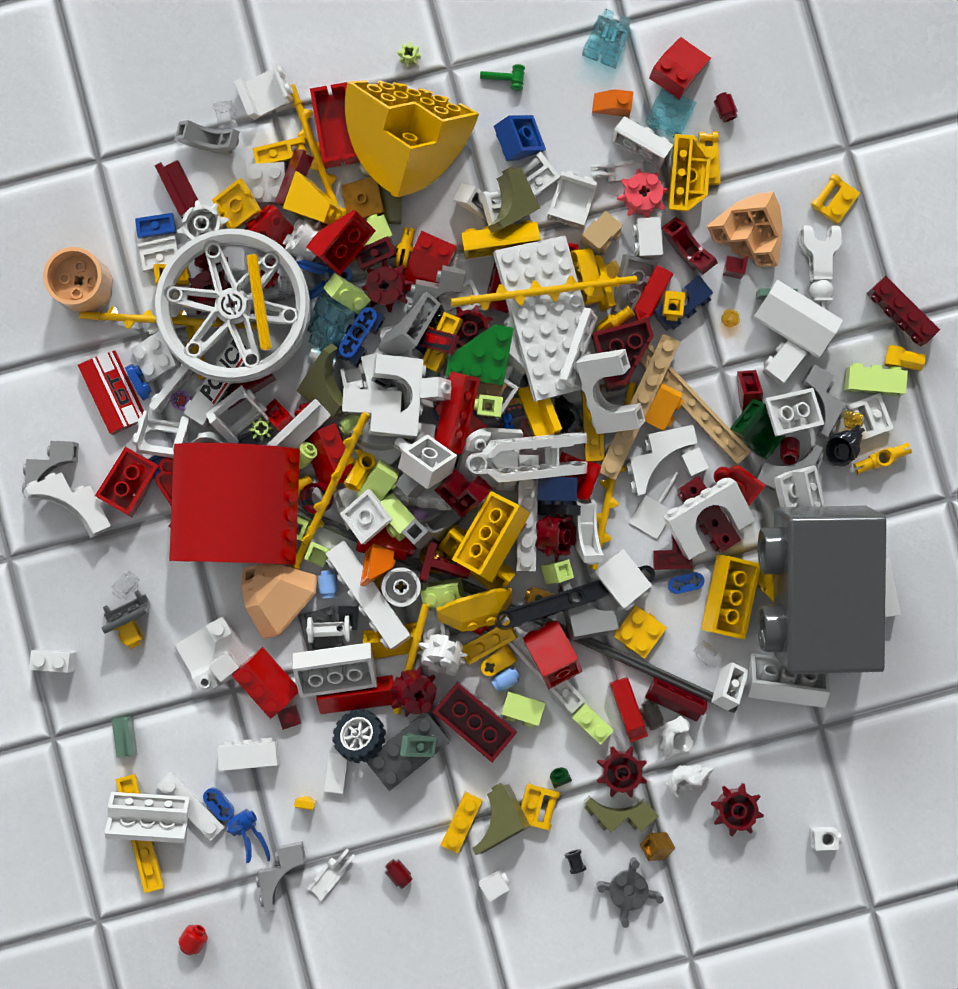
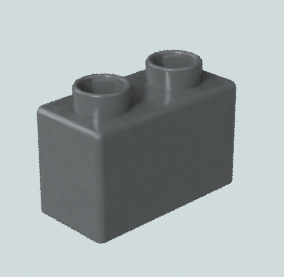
(825, 589)

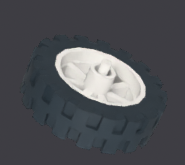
(347, 725)

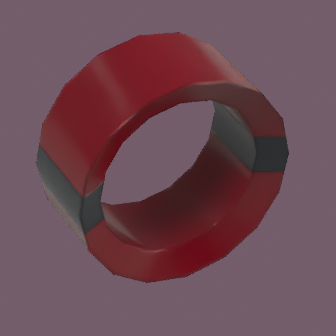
(306, 496)

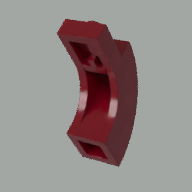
(687, 247)

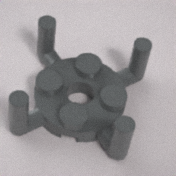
(633, 901)

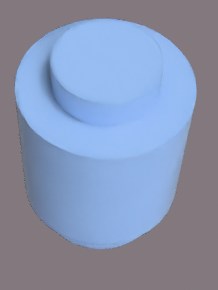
(327, 584)
(505, 679)

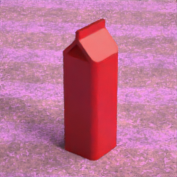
(652, 293)
(628, 709)

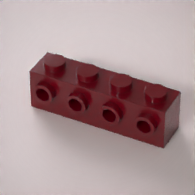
(903, 311)
(711, 519)

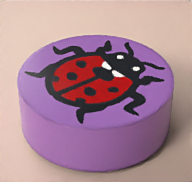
(180, 399)

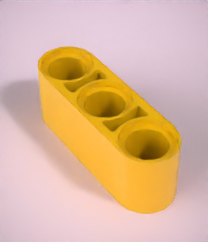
(587, 270)

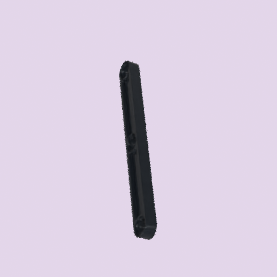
(557, 603)

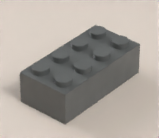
(394, 768)

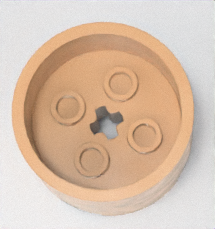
(66, 270)

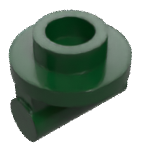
(560, 777)

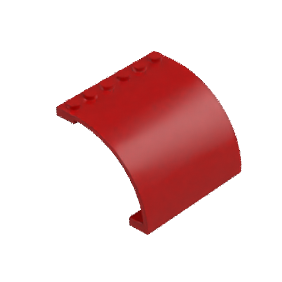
(234, 503)

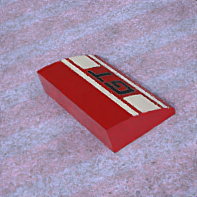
(112, 391)

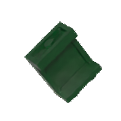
(756, 430)

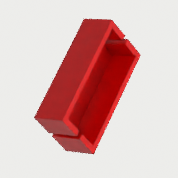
(332, 126)

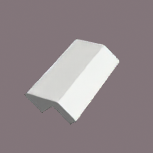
(798, 319)
(799, 488)
(147, 817)

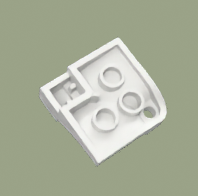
(505, 459)
(206, 646)

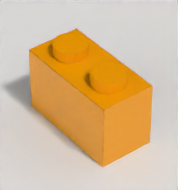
(663, 406)

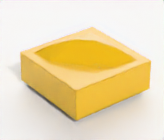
(305, 803)

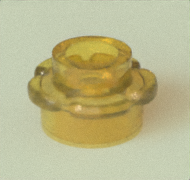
(725, 318)

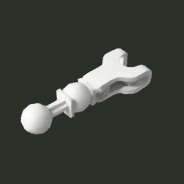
(820, 262)

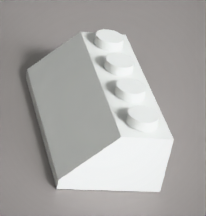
(772, 682)

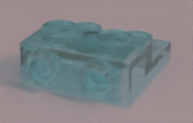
(670, 113)

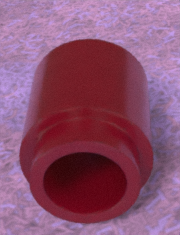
(726, 107)
(790, 450)
(398, 873)

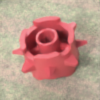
(644, 183)

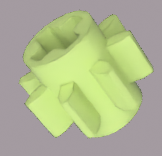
(411, 50)
(257, 434)

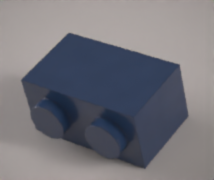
(557, 489)

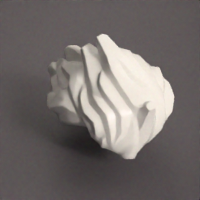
(675, 738)
(687, 778)

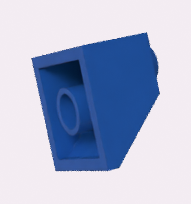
(519, 137)

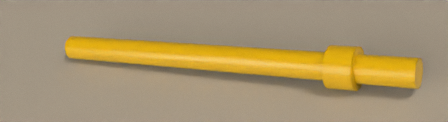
(416, 640)

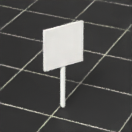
(650, 513)

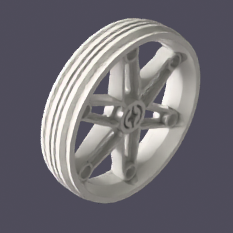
(204, 244)

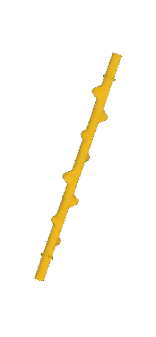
(317, 164)
(536, 290)
(147, 317)
(609, 484)
(320, 507)

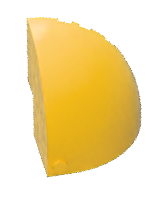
(405, 133)

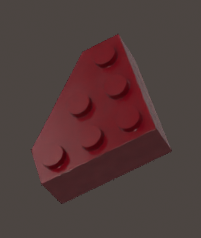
(631, 336)

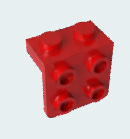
(271, 224)
(585, 481)

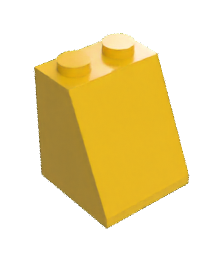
(310, 202)

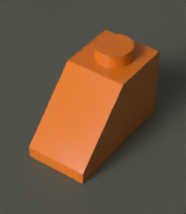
(613, 102)
(376, 564)

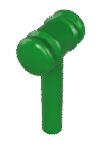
(515, 77)

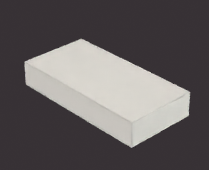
(335, 773)

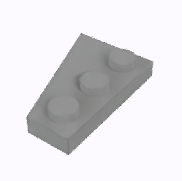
(630, 293)

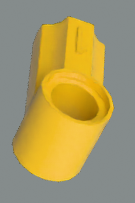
(899, 357)
(359, 472)

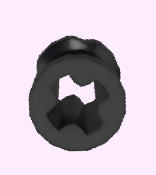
(575, 861)

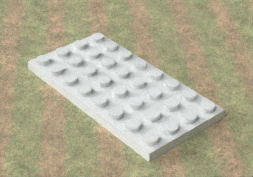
(540, 325)

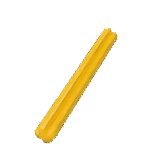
(258, 301)

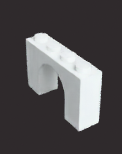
(409, 373)
(606, 416)
(683, 519)

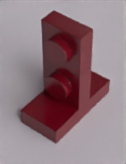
(440, 565)

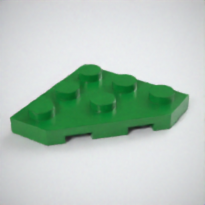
(484, 356)

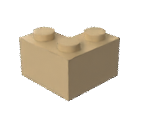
(601, 233)

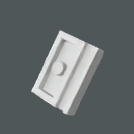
(157, 252)
(468, 289)

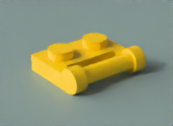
(840, 203)
(532, 804)

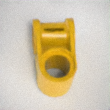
(500, 658)

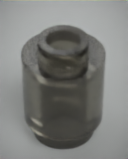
(651, 715)

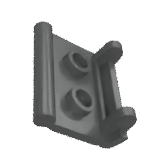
(126, 612)
(320, 616)

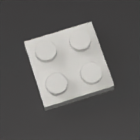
(265, 180)
(154, 357)
(366, 516)

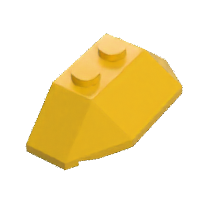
(688, 173)
(475, 610)

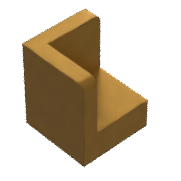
(657, 846)

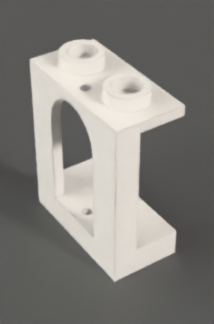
(148, 424)
(229, 433)

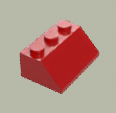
(329, 452)
(266, 682)

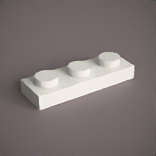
(172, 385)

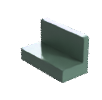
(124, 736)

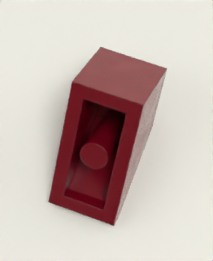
(748, 387)

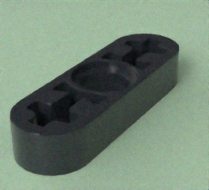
(569, 510)

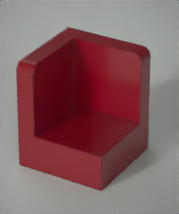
(735, 267)

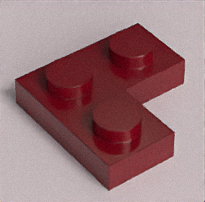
(671, 558)

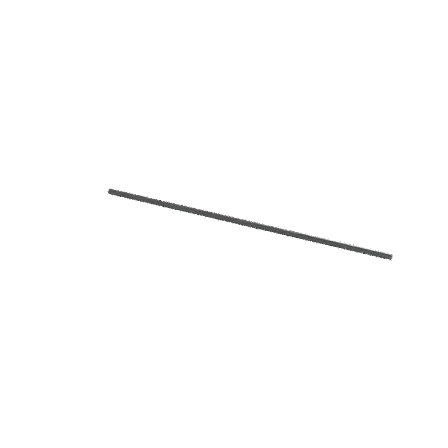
(588, 642)

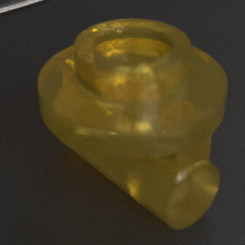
(851, 419)

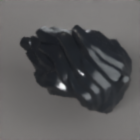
(568, 416)
(844, 446)

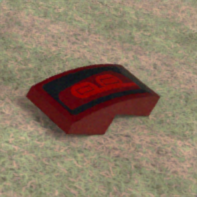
(439, 341)

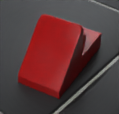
(278, 415)

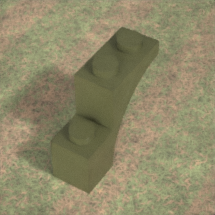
(640, 814)

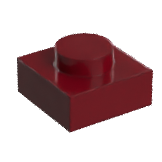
(289, 717)

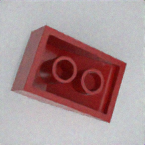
(679, 67)
(341, 241)
(428, 258)
(127, 482)

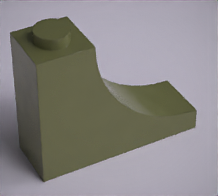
(516, 198)
(321, 385)
(506, 818)

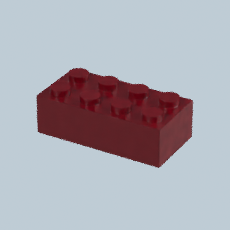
(474, 721)

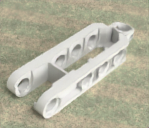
(482, 462)

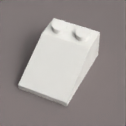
(794, 412)

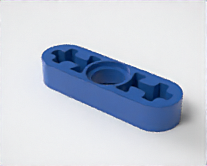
(345, 342)

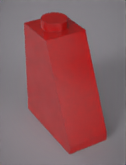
(401, 548)

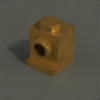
(532, 593)

